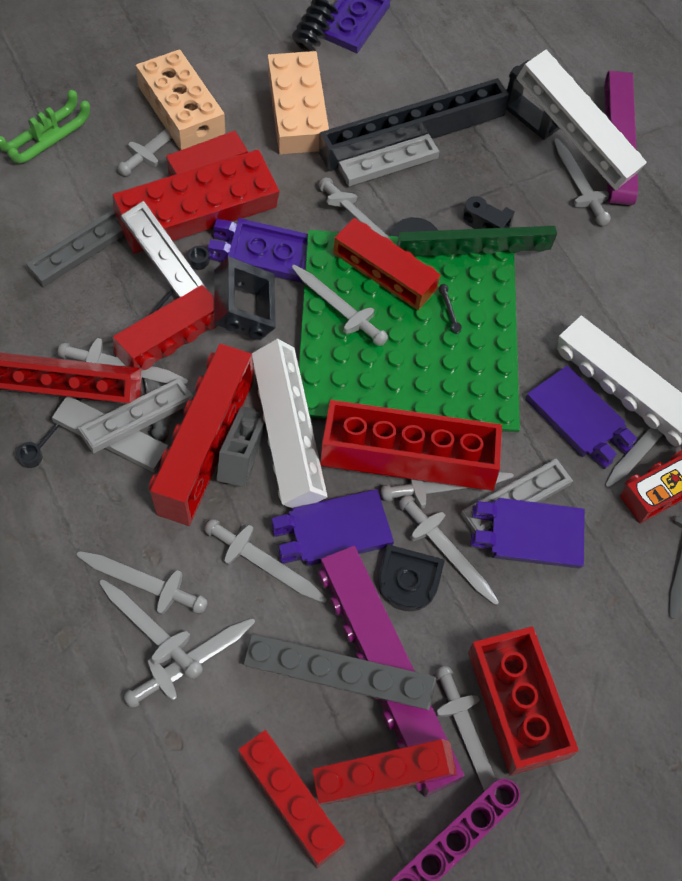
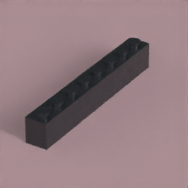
(432, 117)

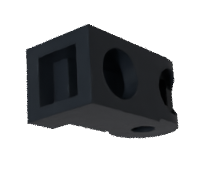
(483, 216)

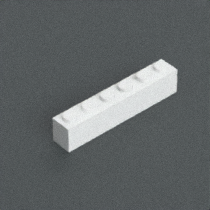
(580, 119)
(624, 377)
(288, 425)

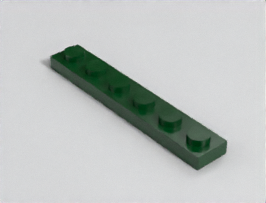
(478, 240)

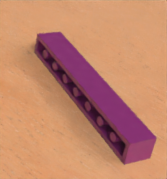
(378, 642)

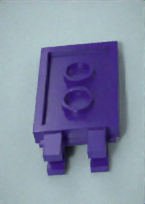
(355, 22)
(260, 246)
(581, 416)
(332, 527)
(531, 532)

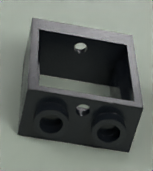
(525, 110)
(233, 274)

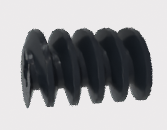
(313, 23)

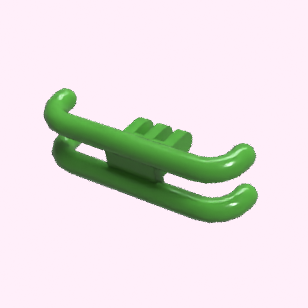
(46, 130)

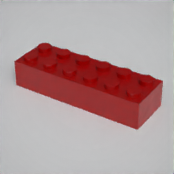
(198, 197)
(198, 440)
(412, 445)

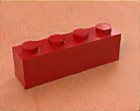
(386, 263)
(166, 329)
(384, 772)
(291, 799)

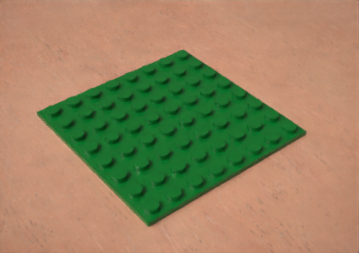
(422, 361)

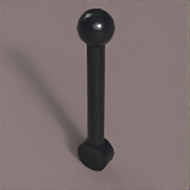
(455, 327)

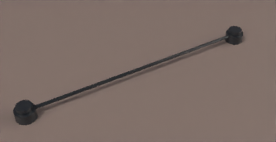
(29, 452)

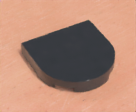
(409, 578)

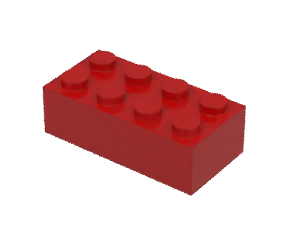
(522, 701)

